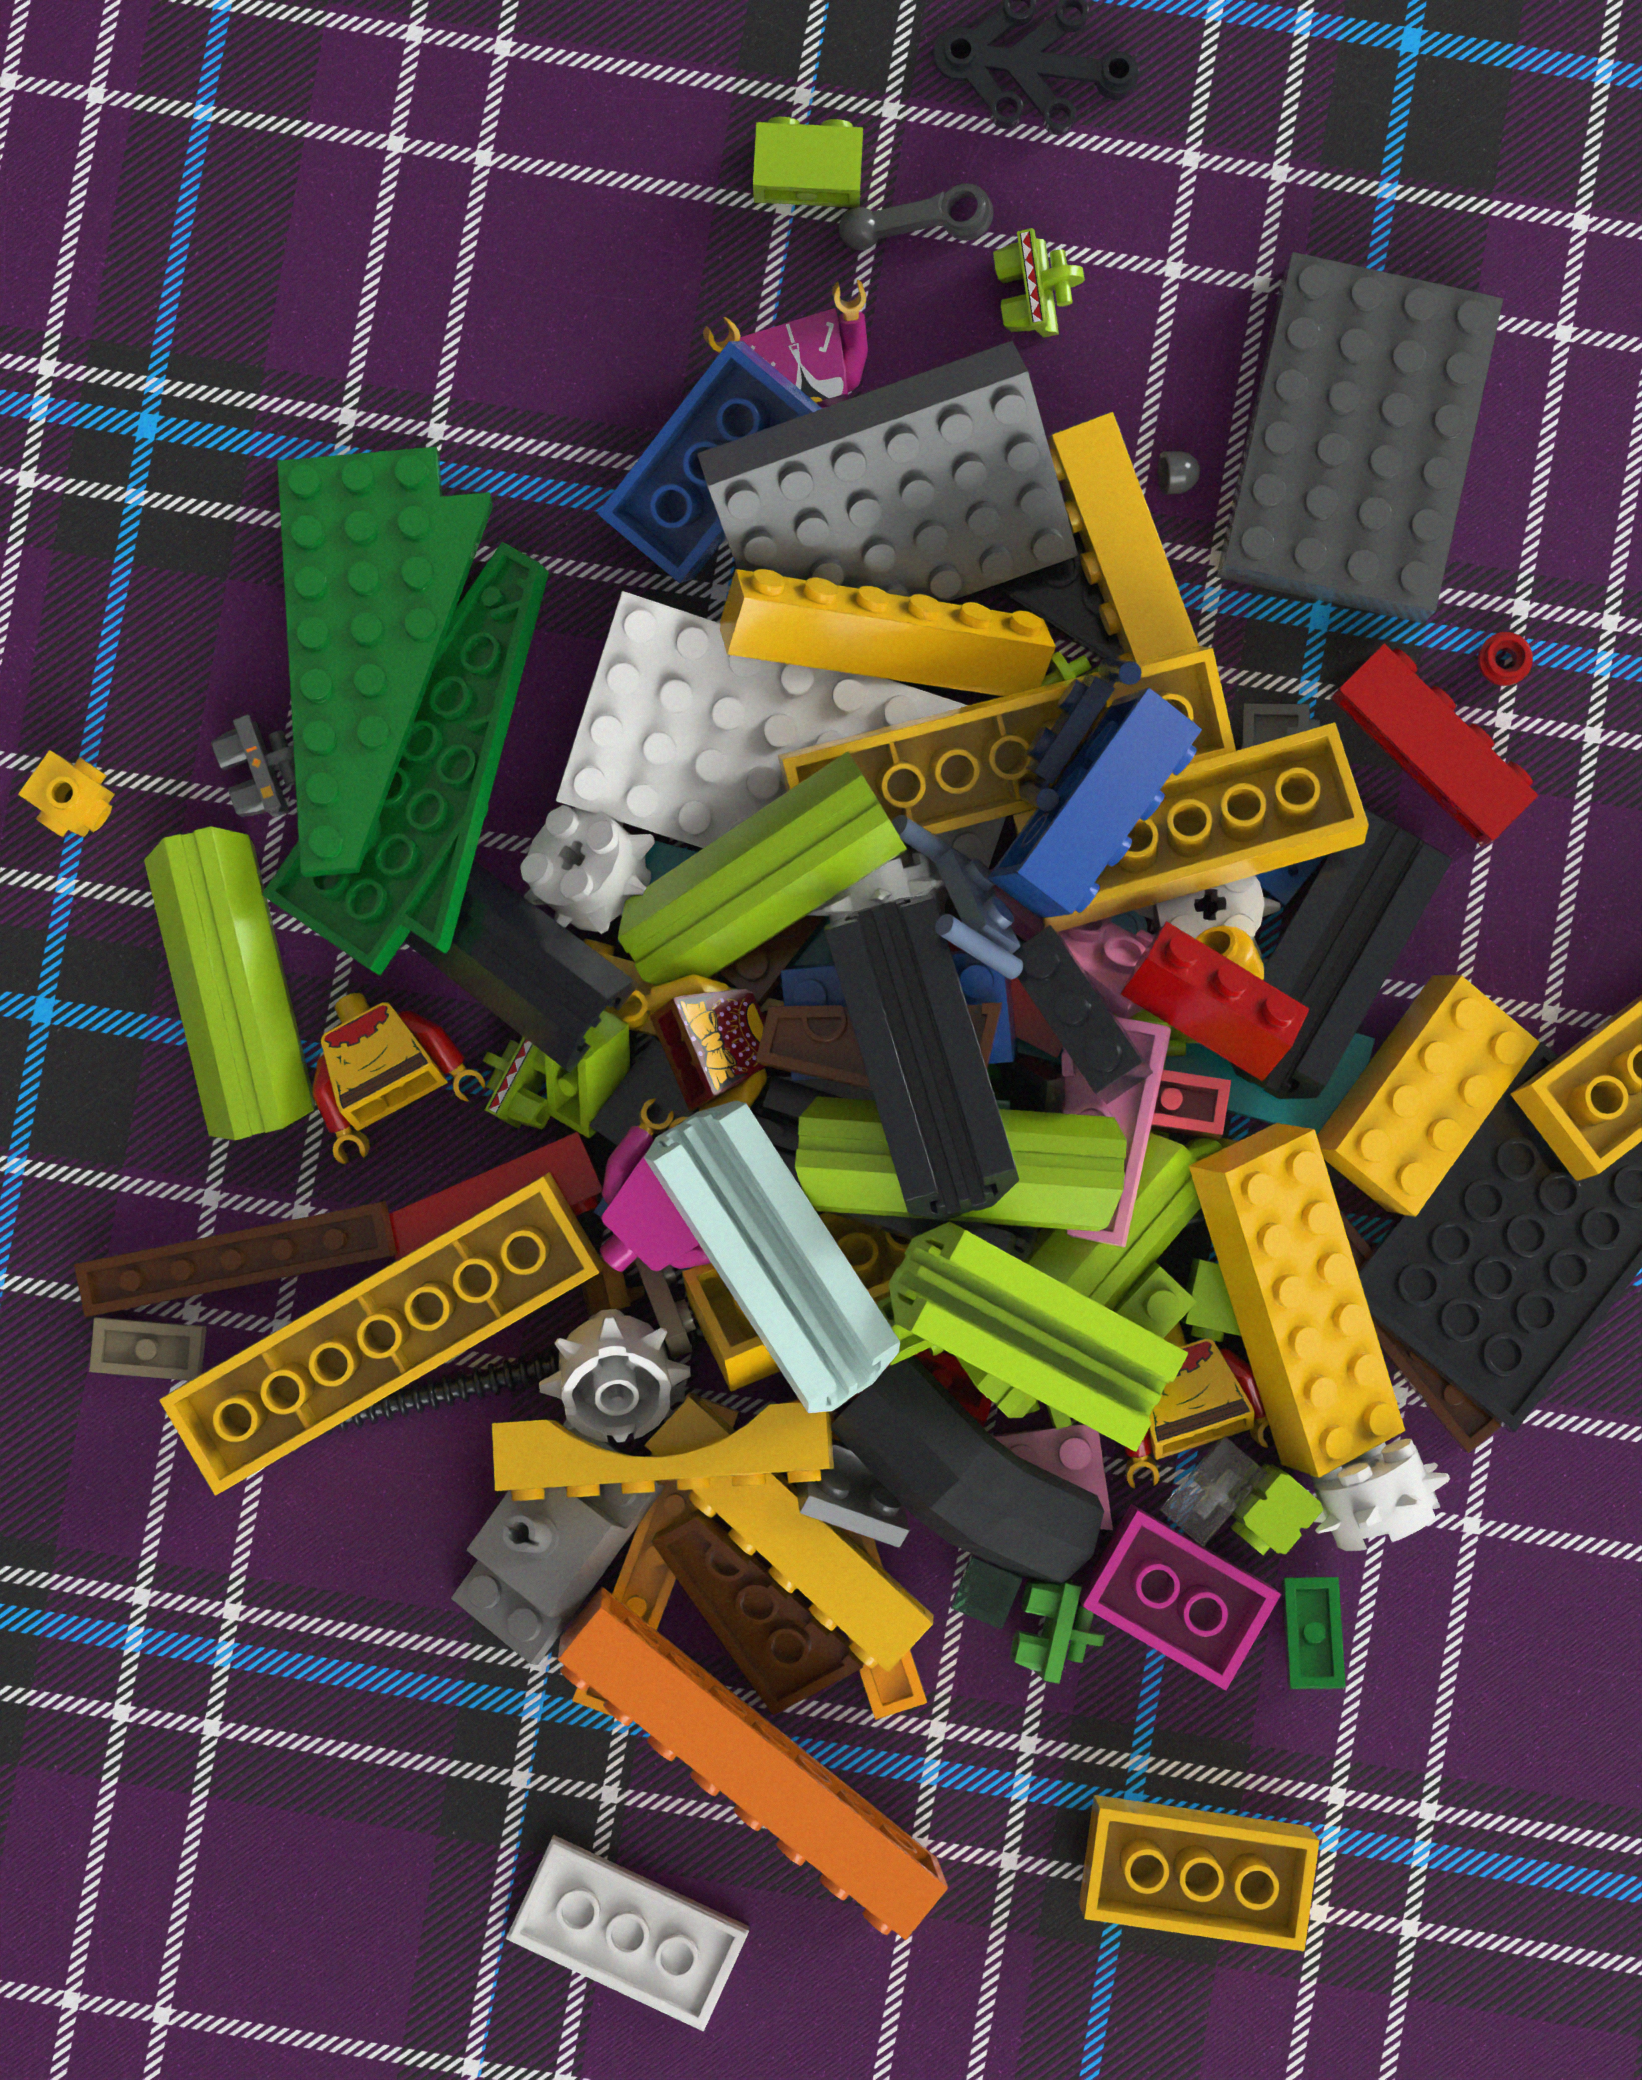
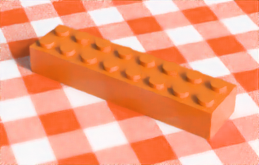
(751, 1764)

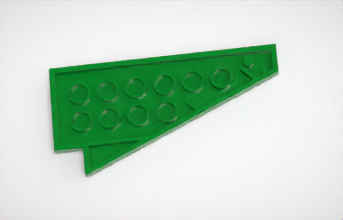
(368, 603)
(441, 787)

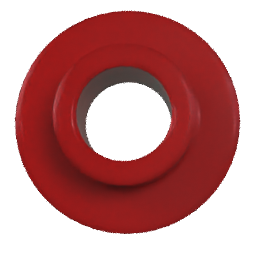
(1516, 647)

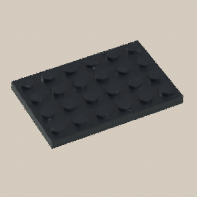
(1508, 1261)

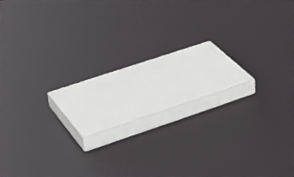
(628, 1933)

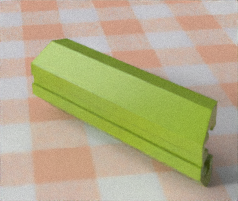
(760, 877)
(229, 982)
(1064, 1163)
(1105, 1271)
(1033, 1332)

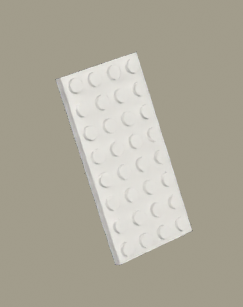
(694, 735)

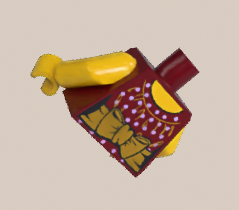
(707, 1038)

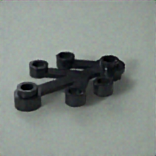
(1028, 62)

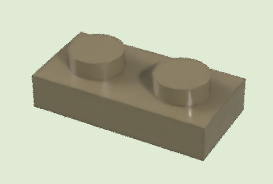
(670, 1315)
(147, 1348)

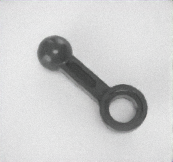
(862, 227)

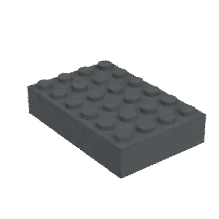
(1359, 438)
(902, 487)

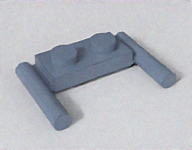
(984, 917)

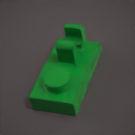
(1313, 1633)

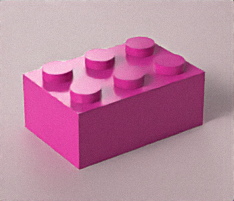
(1178, 1597)

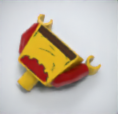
(378, 1066)
(1206, 1401)

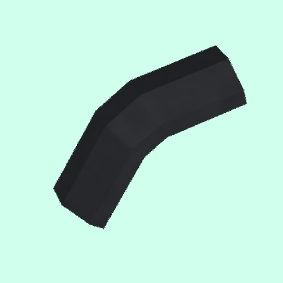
(967, 1480)

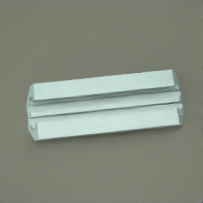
(774, 1254)

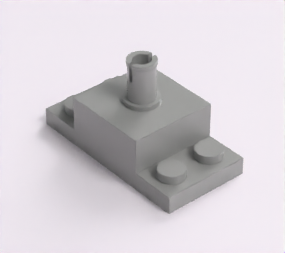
(545, 1560)

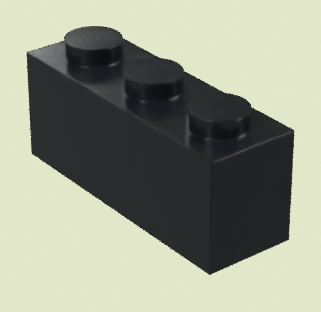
(1080, 1016)

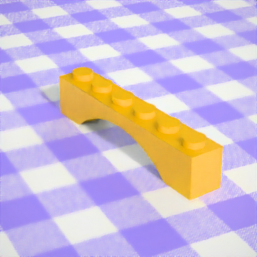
(550, 1456)

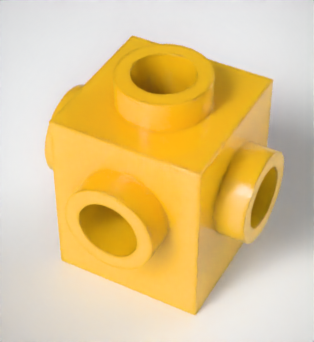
(68, 795)

